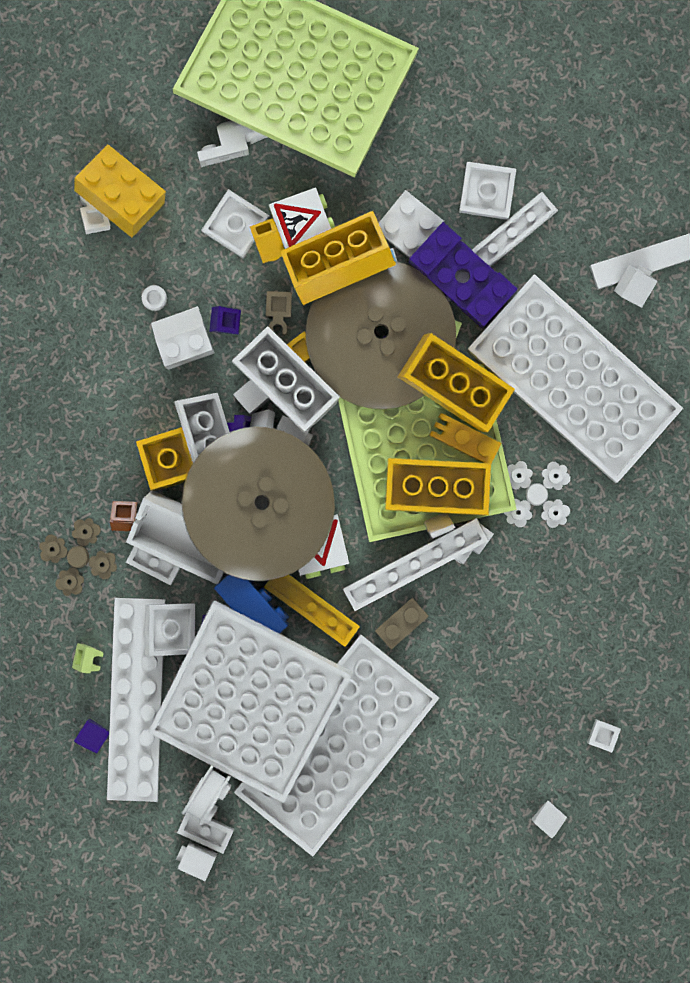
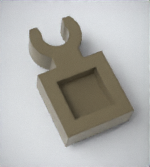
(278, 307)

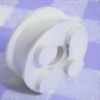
(206, 794)

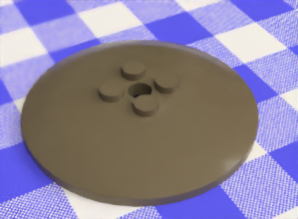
(344, 341)
(222, 509)

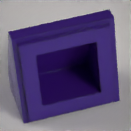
(225, 320)
(92, 736)

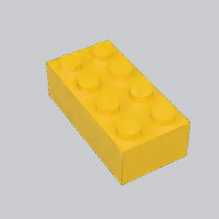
(337, 258)
(456, 382)
(438, 486)

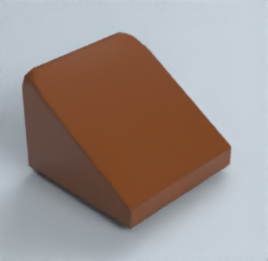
(123, 515)

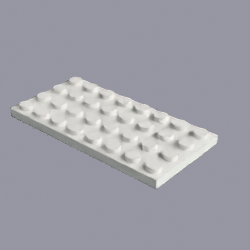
(575, 379)
(359, 739)

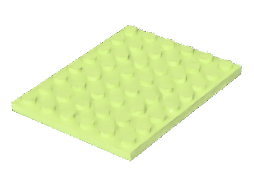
(298, 76)

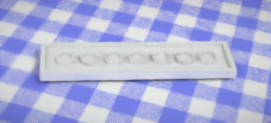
(134, 706)

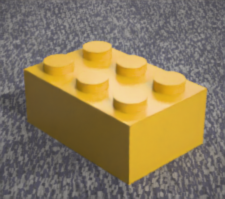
(119, 190)

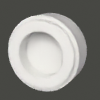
(154, 298)

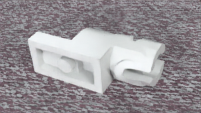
(233, 143)

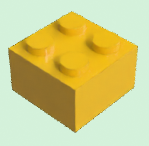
(165, 459)

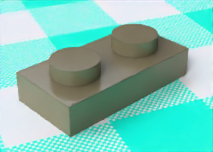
(401, 623)

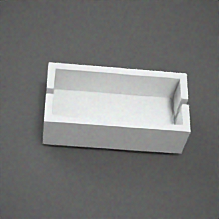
(166, 537)

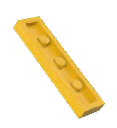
(313, 608)

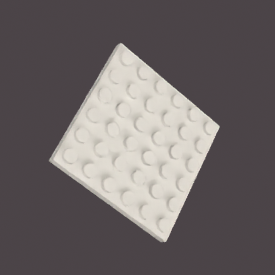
(249, 701)

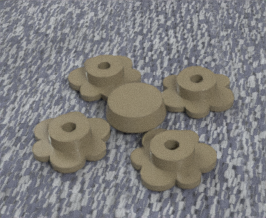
(78, 557)

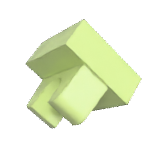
(84, 658)

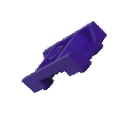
(445, 255)

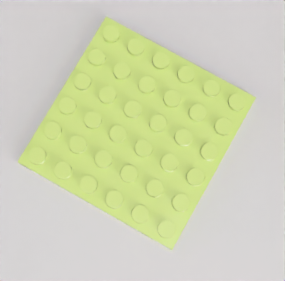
(404, 434)

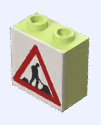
(300, 217)
(330, 556)

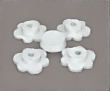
(538, 494)

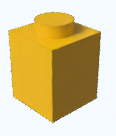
(267, 240)

